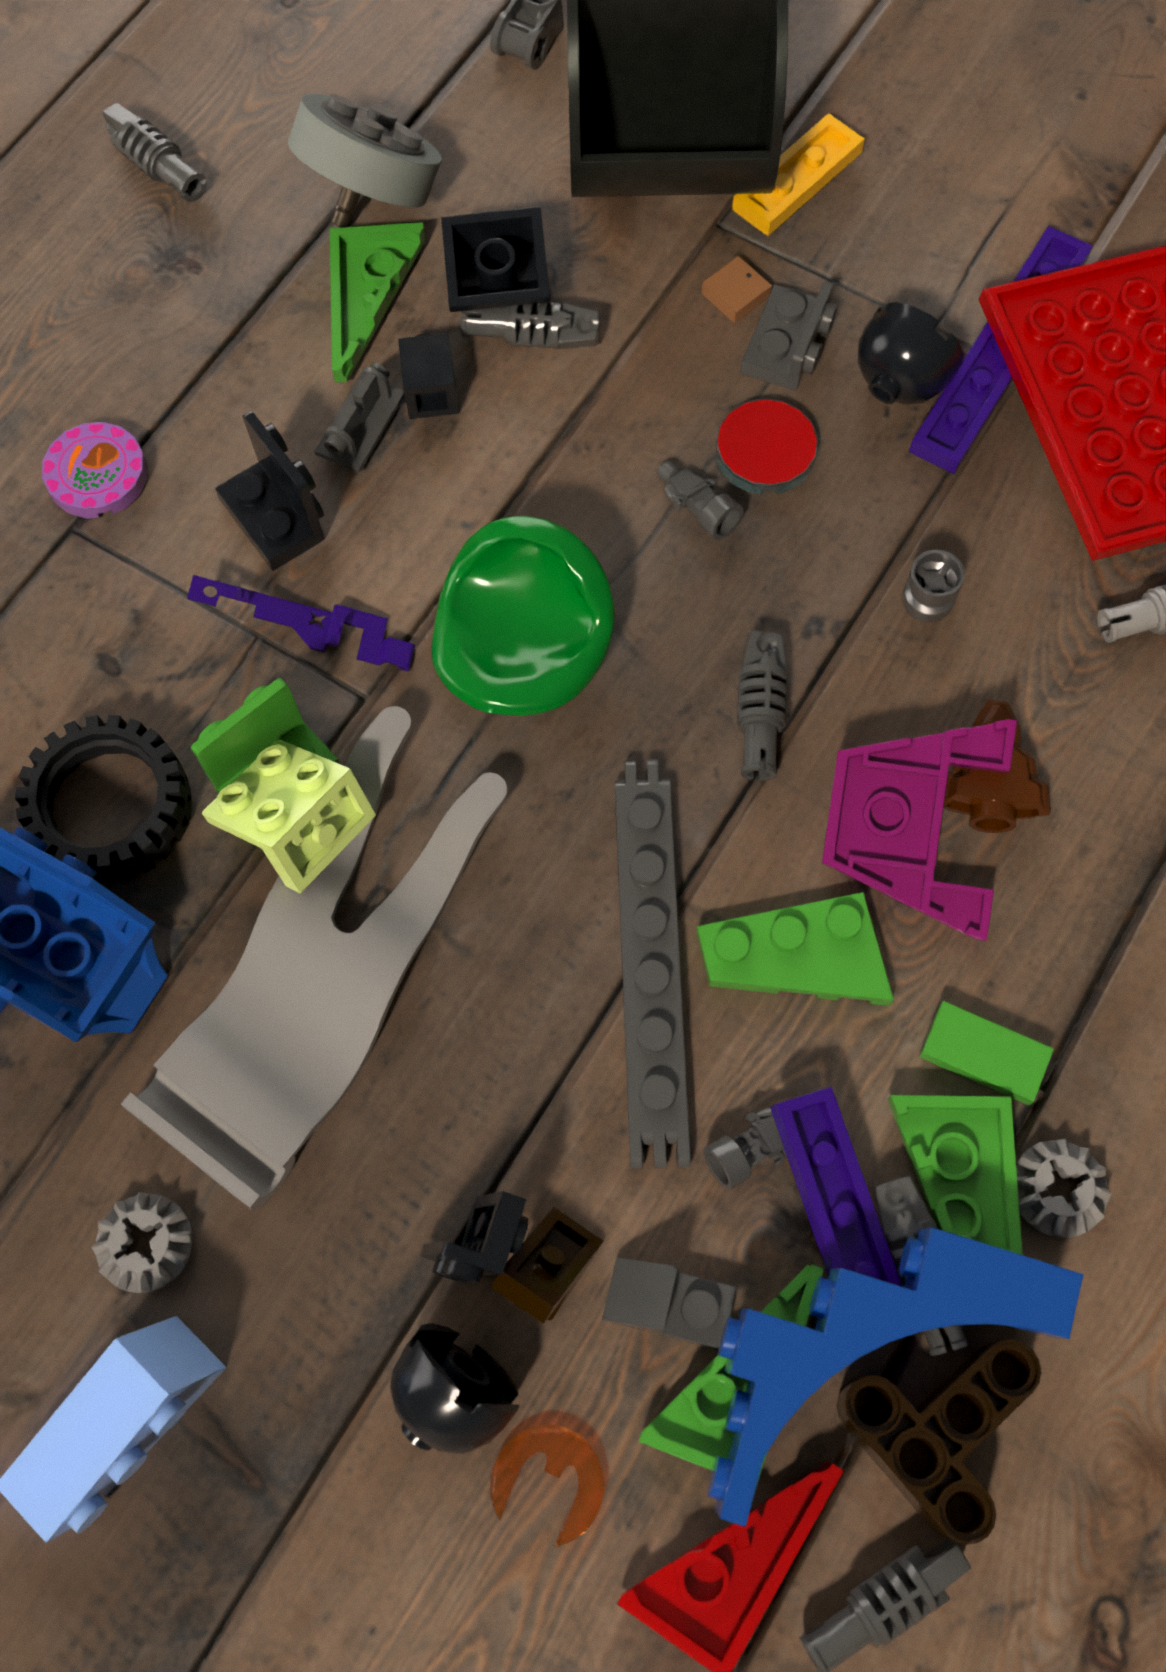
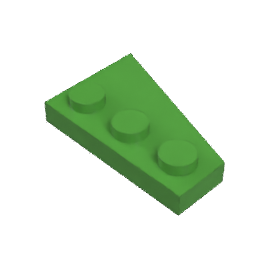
(804, 949)
(964, 1163)

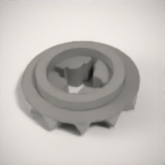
(1053, 1214)
(169, 1246)

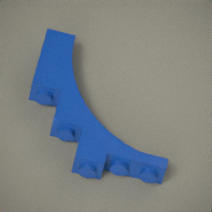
(946, 1285)

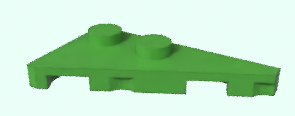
(364, 279)
(696, 1419)

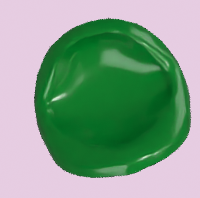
(522, 618)

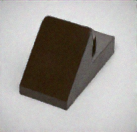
(548, 1265)

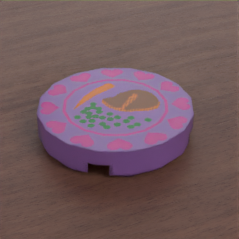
(94, 469)

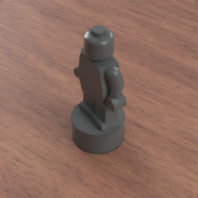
(716, 513)
(733, 1158)

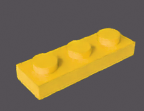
(801, 173)

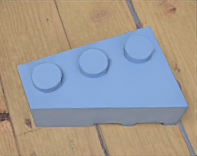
(108, 1426)

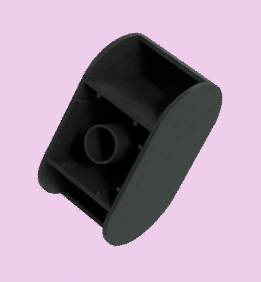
(676, 96)

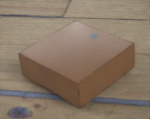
(736, 289)

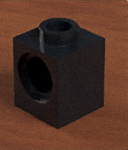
(428, 375)

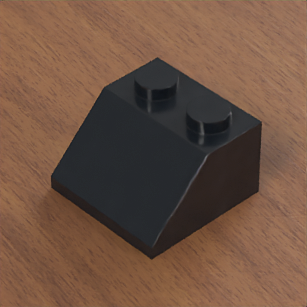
(495, 259)

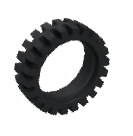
(87, 743)

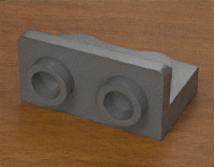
(788, 336)

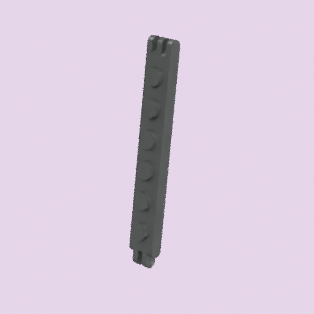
(651, 968)

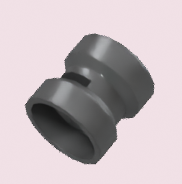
(933, 585)

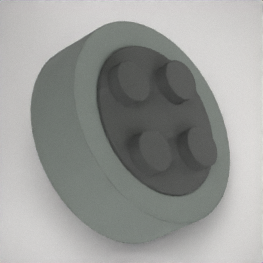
(363, 153)

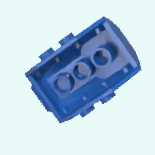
(70, 944)

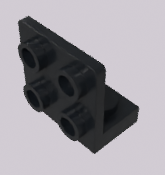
(273, 499)

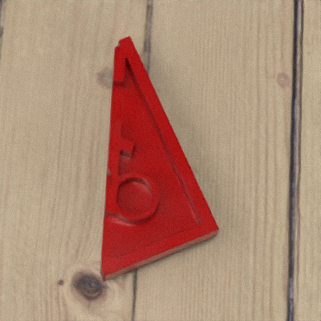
(722, 1586)

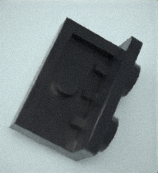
(490, 1235)

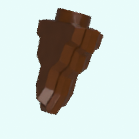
(998, 798)

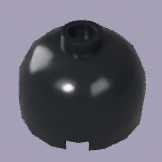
(906, 356)
(448, 1395)

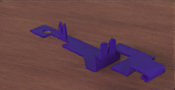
(298, 616)

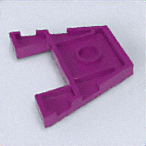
(890, 818)

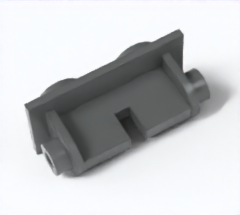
(361, 419)

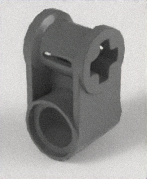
(527, 30)

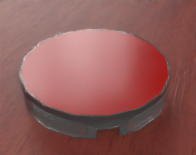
(766, 446)

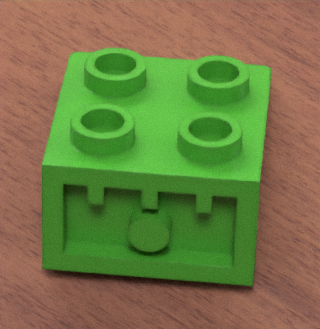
(266, 716)

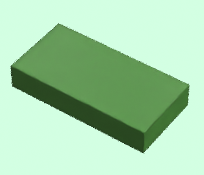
(986, 1053)

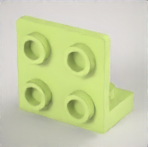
(294, 810)

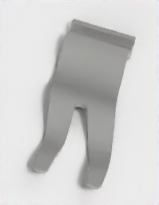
(305, 997)

